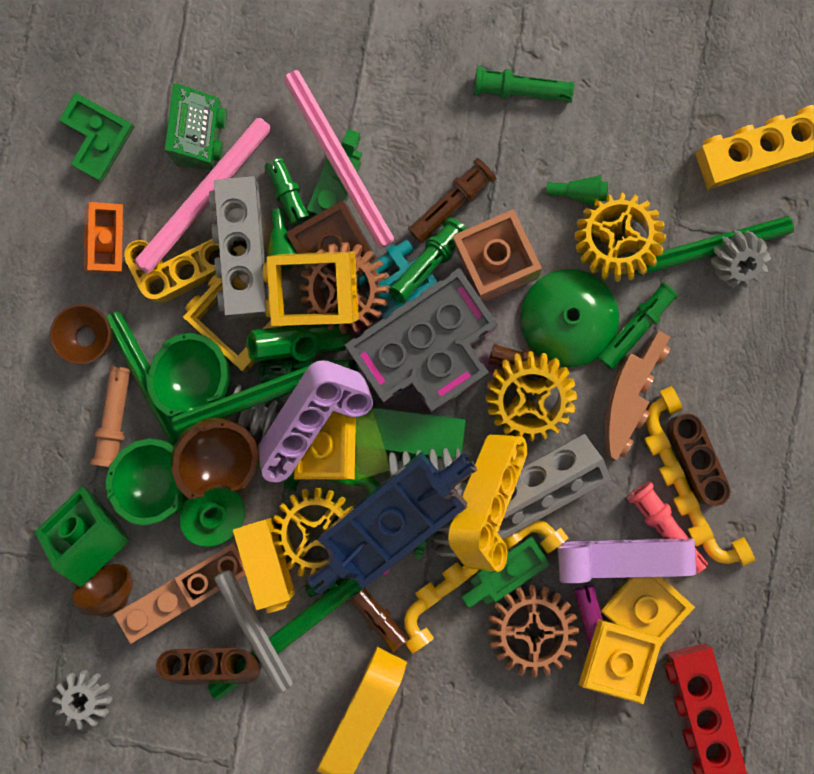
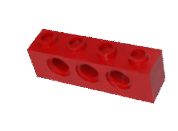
(701, 662)

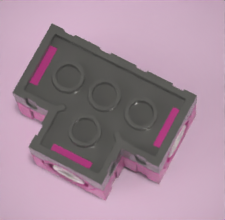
(427, 344)

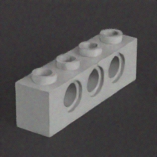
(226, 196)
(554, 483)

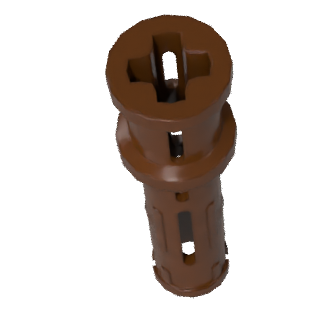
(463, 191)

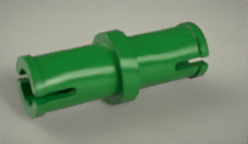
(286, 191)

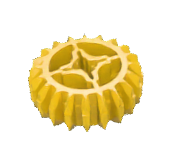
(596, 225)
(511, 414)
(293, 515)

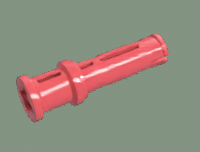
(659, 516)

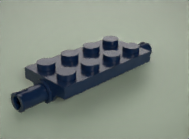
(391, 521)

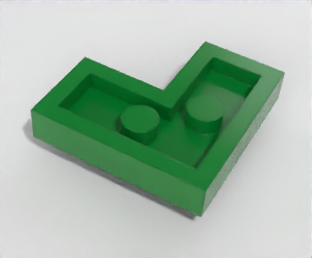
(103, 132)

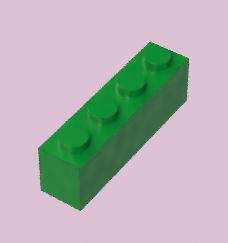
(416, 431)

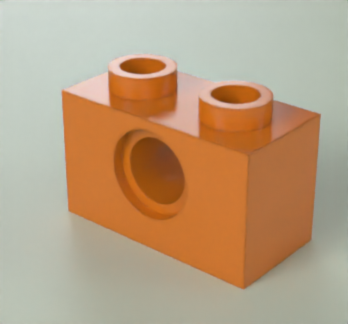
(103, 238)

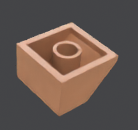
(497, 256)

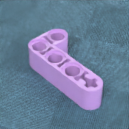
(319, 392)
(626, 558)

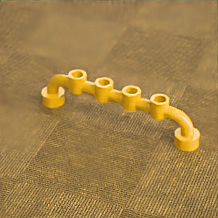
(686, 501)
(457, 575)

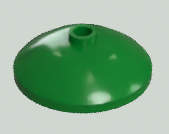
(546, 321)

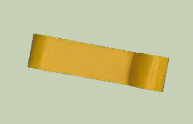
(170, 270)
(488, 494)
(363, 714)

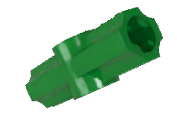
(284, 343)

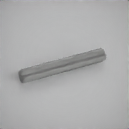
(253, 631)

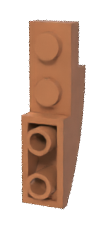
(624, 407)
(178, 594)

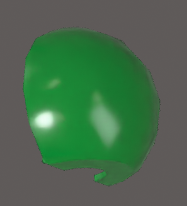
(187, 374)
(143, 483)

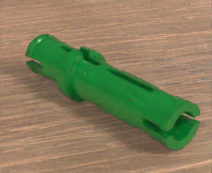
(647, 315)

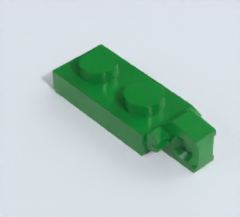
(329, 187)
(521, 565)

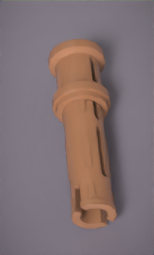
(110, 434)

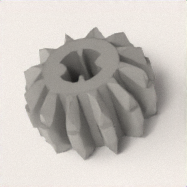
(740, 259)
(77, 687)

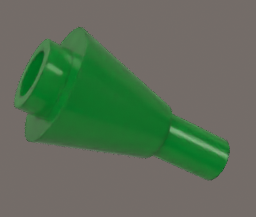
(581, 190)
(279, 241)

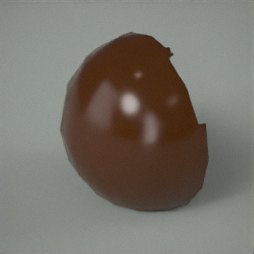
(214, 456)

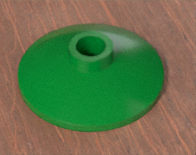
(216, 526)

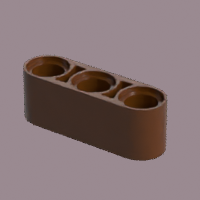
(710, 471)
(194, 661)

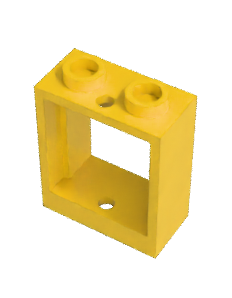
(346, 288)
(201, 305)
(265, 573)

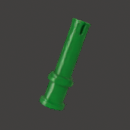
(507, 84)
(437, 251)

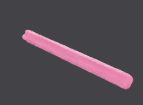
(338, 159)
(200, 197)

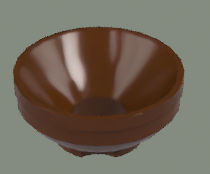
(65, 330)
(104, 592)

